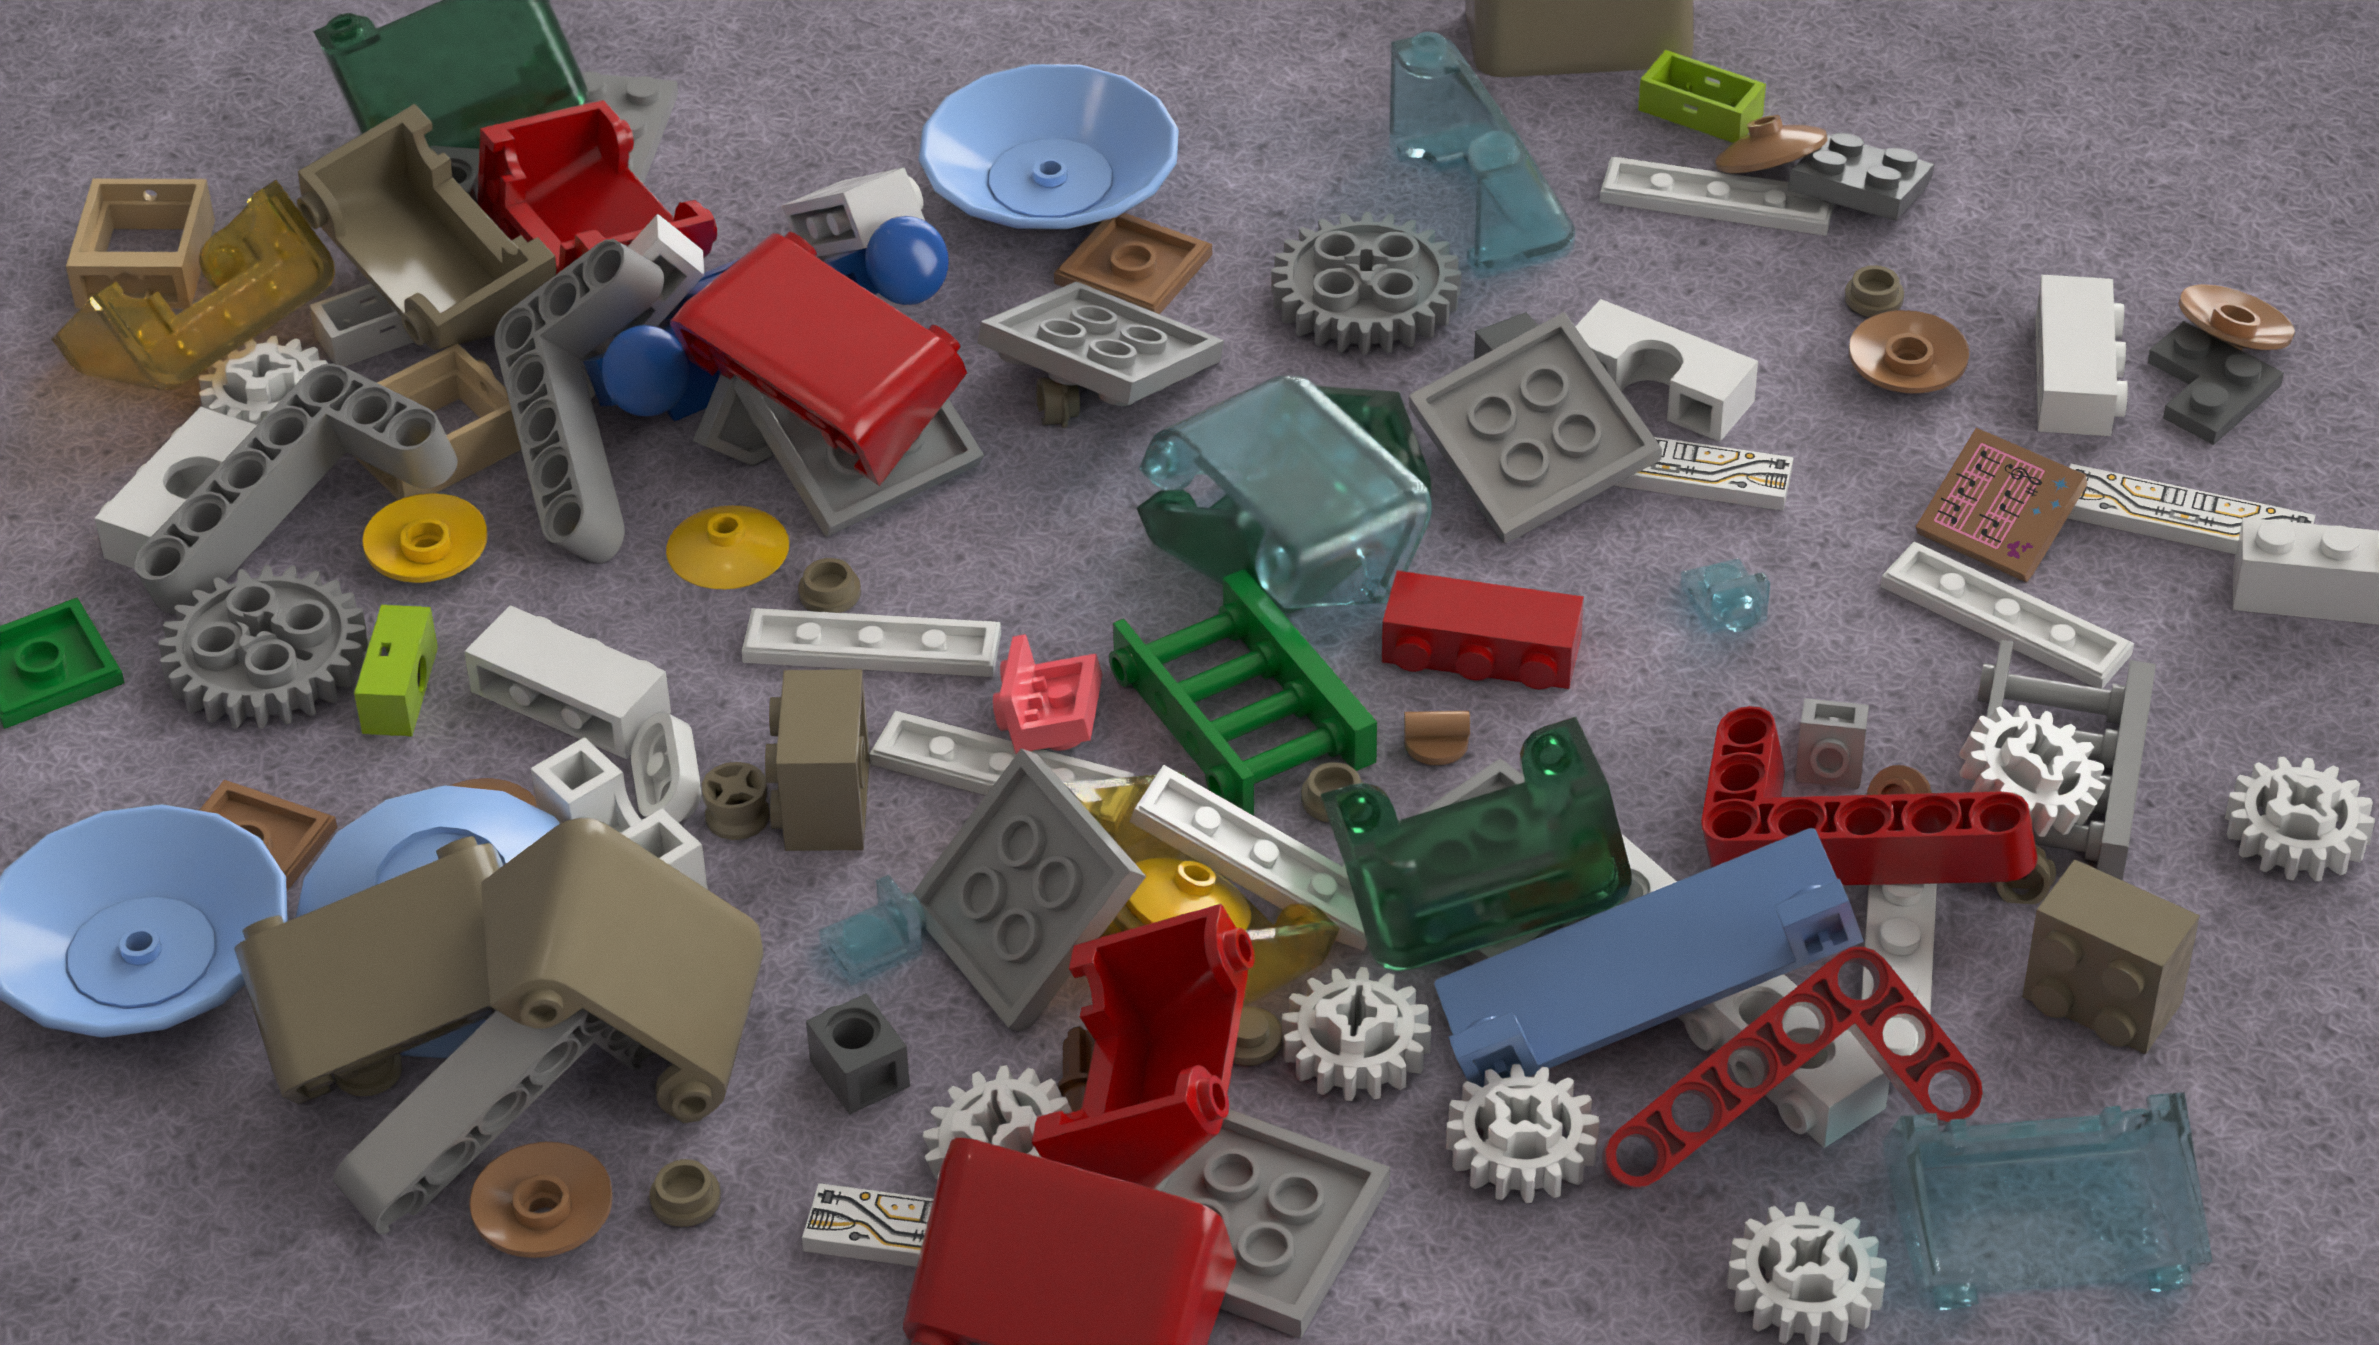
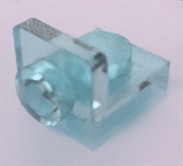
(1727, 596)
(877, 936)

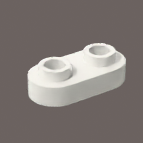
(665, 767)

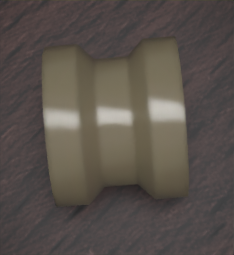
(735, 800)

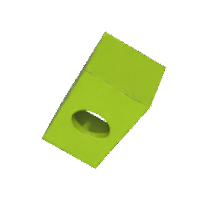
(1721, 107)
(388, 685)

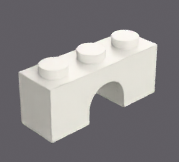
(1706, 381)
(166, 482)
(588, 785)

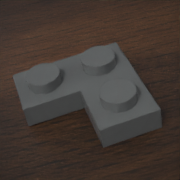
(2221, 381)

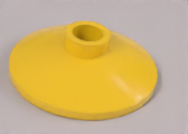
(425, 537)
(727, 547)
(1182, 887)

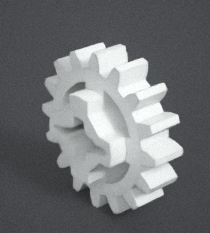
(256, 378)
(2035, 764)
(2299, 818)
(1387, 1042)
(993, 1113)
(1523, 1133)
(1808, 1274)

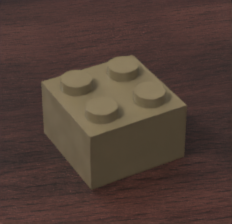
(819, 760)
(2109, 957)

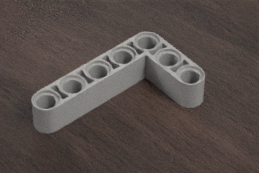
(549, 397)
(277, 467)
(466, 1109)

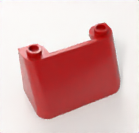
(572, 185)
(822, 350)
(1162, 1046)
(1062, 1257)

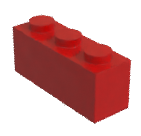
(1482, 630)

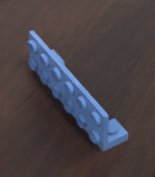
(1649, 960)

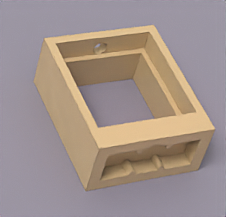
(140, 274)
(440, 381)

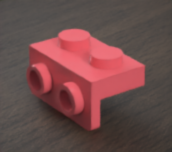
(1047, 701)

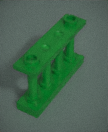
(1276, 652)

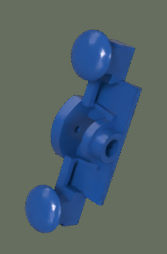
(651, 374)

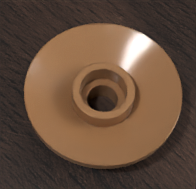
(1770, 145)
(2236, 317)
(1909, 351)
(536, 1178)

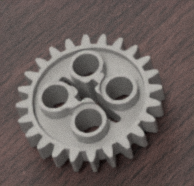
(1366, 282)
(263, 646)

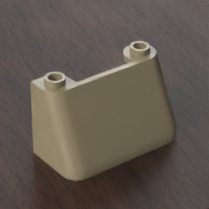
(1576, 35)
(420, 233)
(631, 941)
(371, 971)

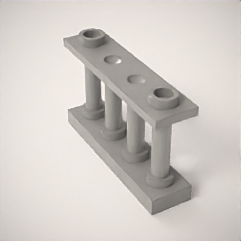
(2116, 749)

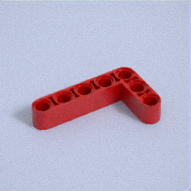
(1864, 836)
(1783, 1056)

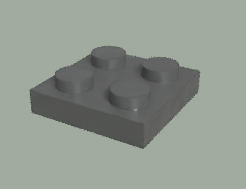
(1862, 176)

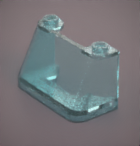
(1453, 121)
(1319, 484)
(2049, 1201)

